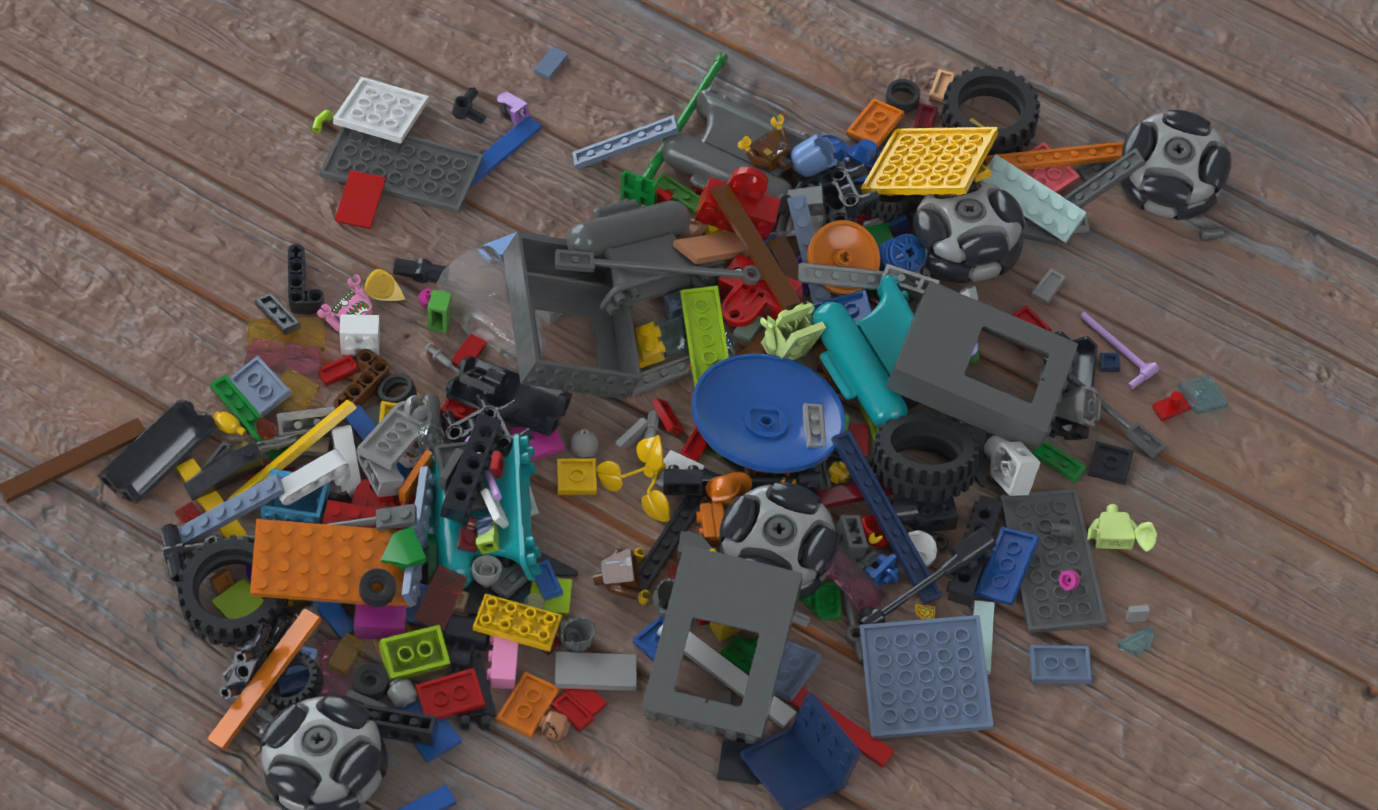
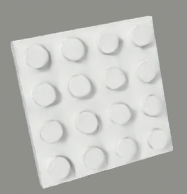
(380, 110)

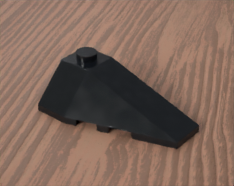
(228, 467)

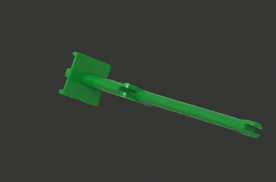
(642, 187)

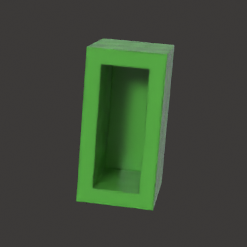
(439, 311)

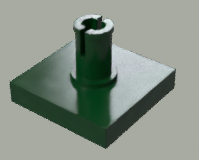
(431, 556)

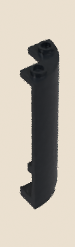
(1083, 370)
(538, 406)
(157, 451)

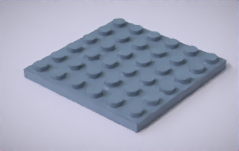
(926, 677)

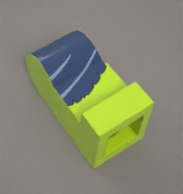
(487, 534)

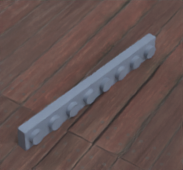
(423, 500)

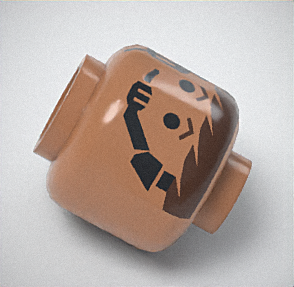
(554, 725)

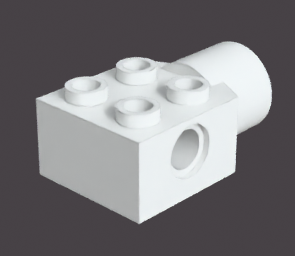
(1011, 465)

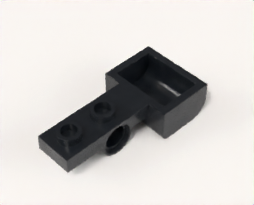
(465, 642)

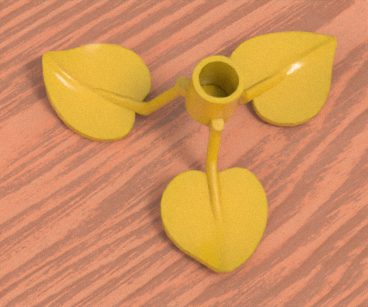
(651, 453)

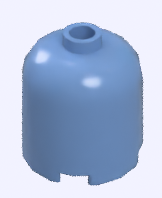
(813, 156)

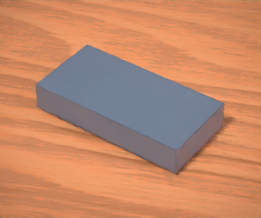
(550, 63)

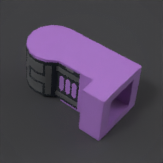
(513, 106)

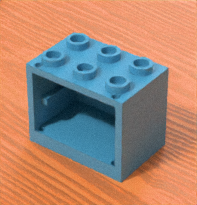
(305, 510)

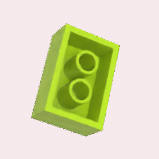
(414, 653)

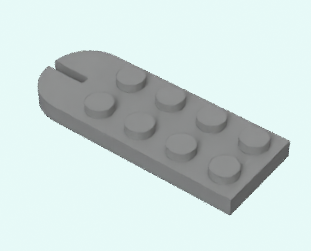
(395, 432)

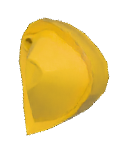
(383, 287)

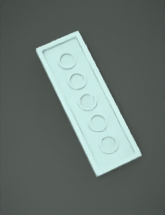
(1037, 201)

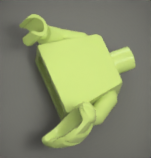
(1118, 531)

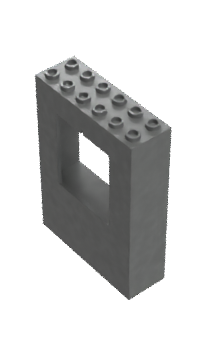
(539, 286)
(938, 353)
(735, 595)

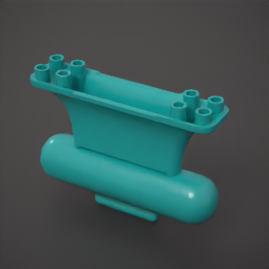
(866, 350)
(514, 540)

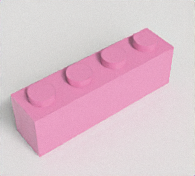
(503, 663)

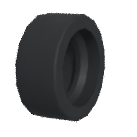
(907, 86)
(393, 381)

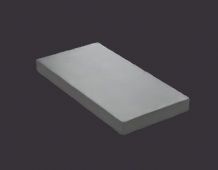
(595, 671)

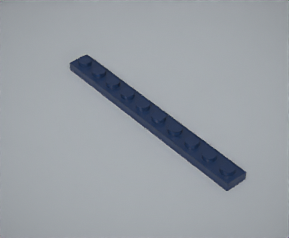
(885, 514)

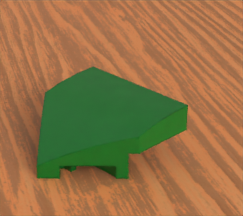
(404, 550)
(825, 602)
(741, 652)

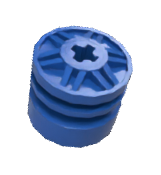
(902, 252)

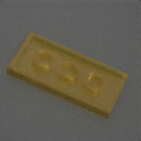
(309, 335)

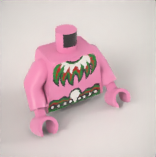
(353, 303)

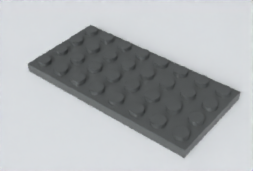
(413, 169)
(1043, 600)

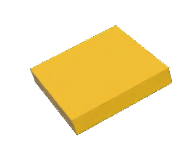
(577, 476)

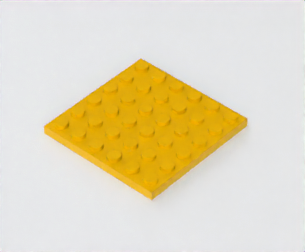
(930, 161)

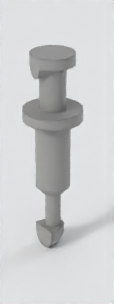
(437, 354)

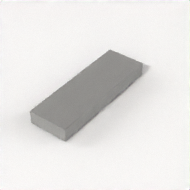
(813, 425)

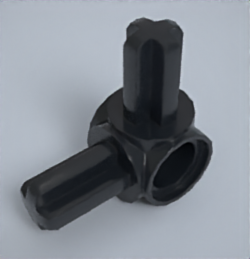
(464, 107)

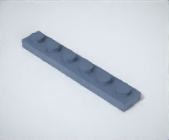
(625, 142)
(804, 233)
(231, 510)

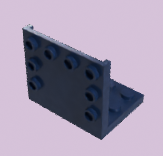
(804, 760)

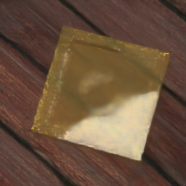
(302, 391)

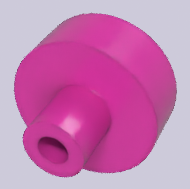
(424, 297)
(1069, 579)

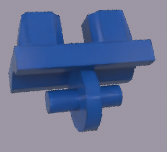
(886, 570)

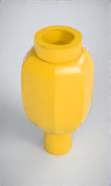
(228, 423)

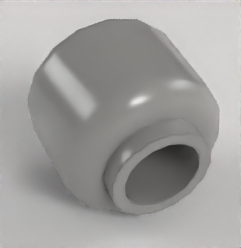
(402, 693)

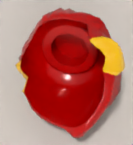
(873, 532)

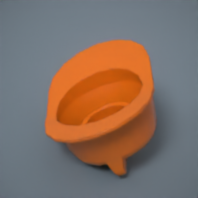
(728, 487)

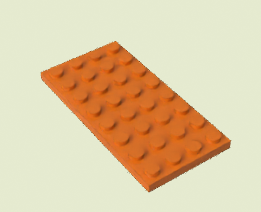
(319, 561)

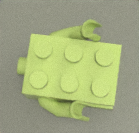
(792, 332)

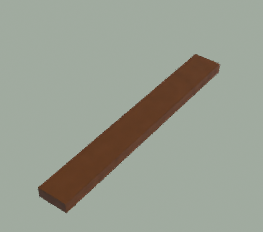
(755, 247)
(71, 460)

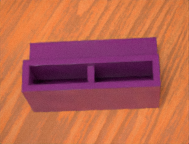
(379, 622)

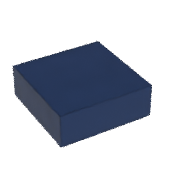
(899, 226)
(1109, 362)

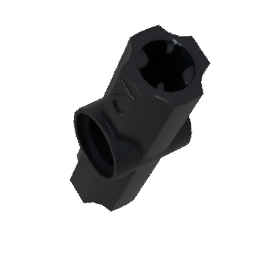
(419, 270)
(173, 550)

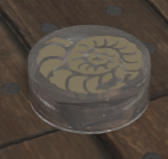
(535, 600)

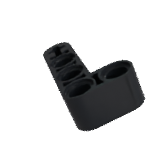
(299, 298)

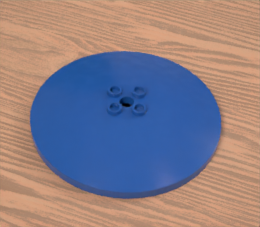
(756, 388)

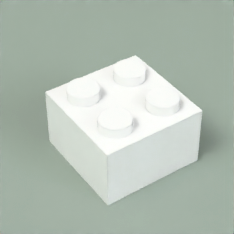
(359, 333)

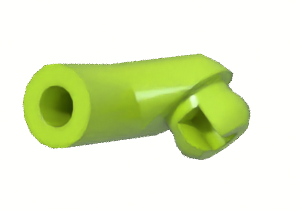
(318, 122)

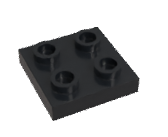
(488, 381)

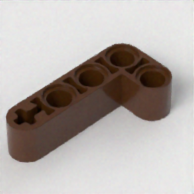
(369, 374)

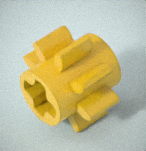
(839, 473)

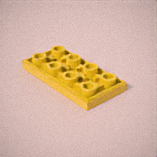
(517, 622)

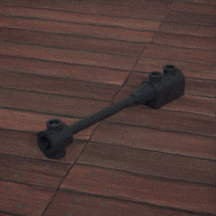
(693, 480)
(963, 555)

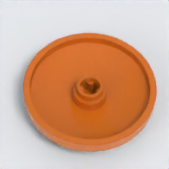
(844, 245)

